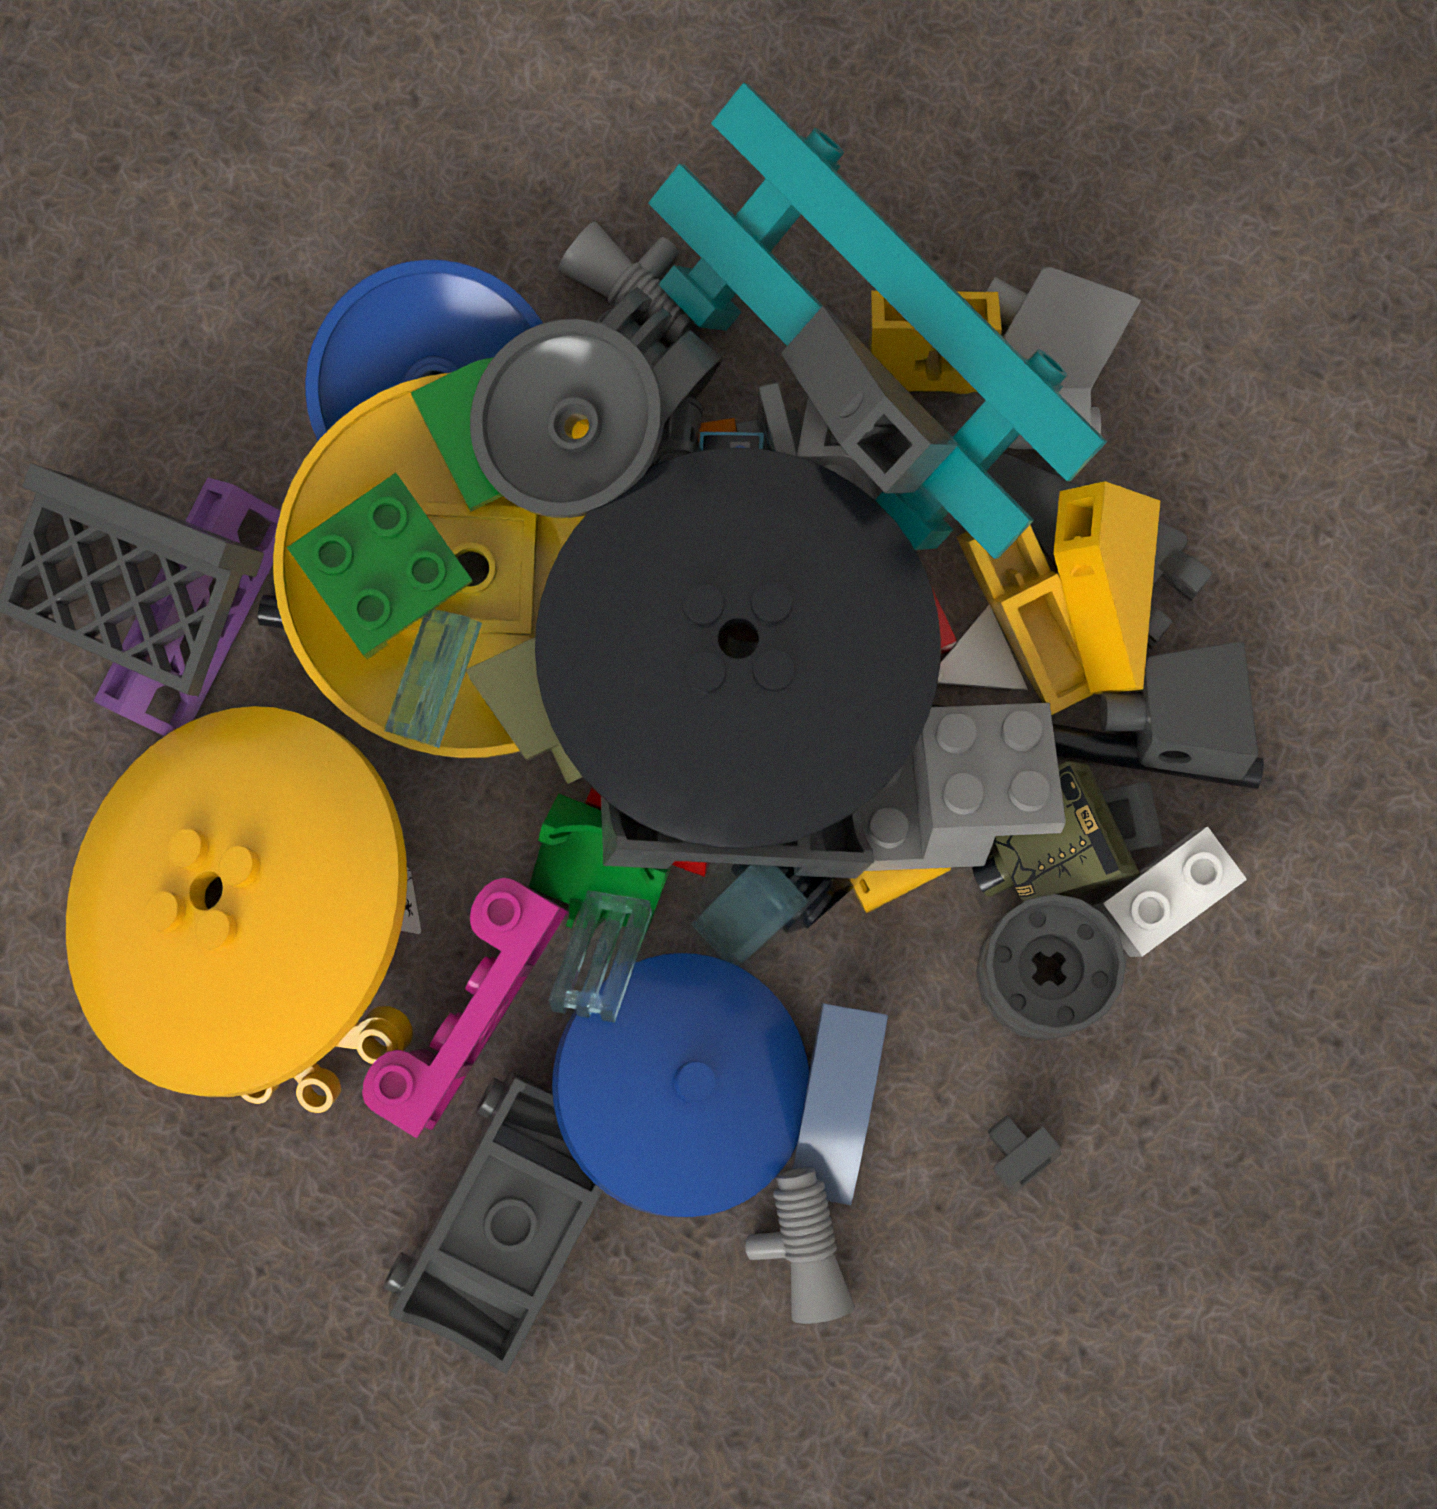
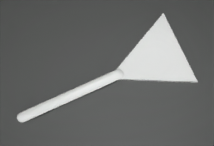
(982, 658)

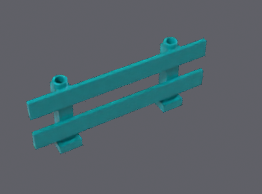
(739, 261)

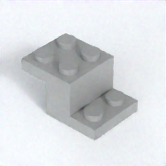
(963, 784)

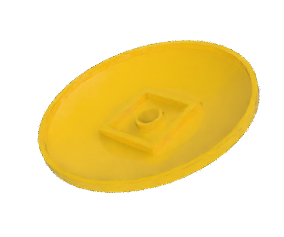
(349, 460)
(303, 916)

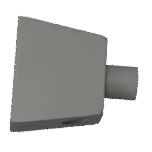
(1066, 319)

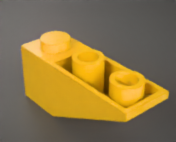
(1107, 576)

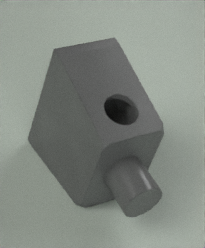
(1190, 712)

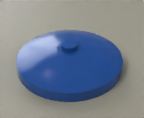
(405, 327)
(686, 1092)

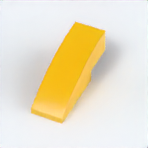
(1033, 616)

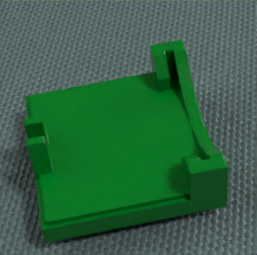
(380, 565)
(573, 862)

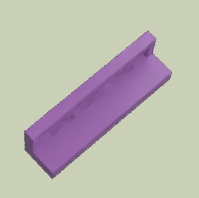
(220, 510)

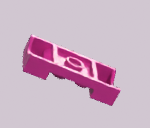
(417, 1085)

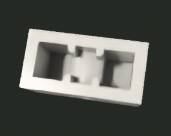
(1170, 891)

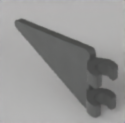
(1039, 496)

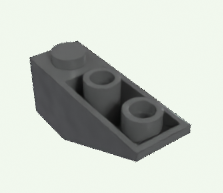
(866, 406)

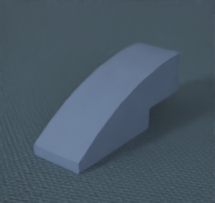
(840, 1097)

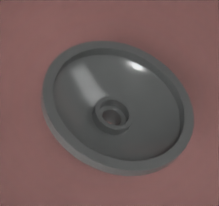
(538, 394)

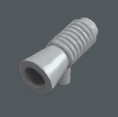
(603, 267)
(808, 1243)

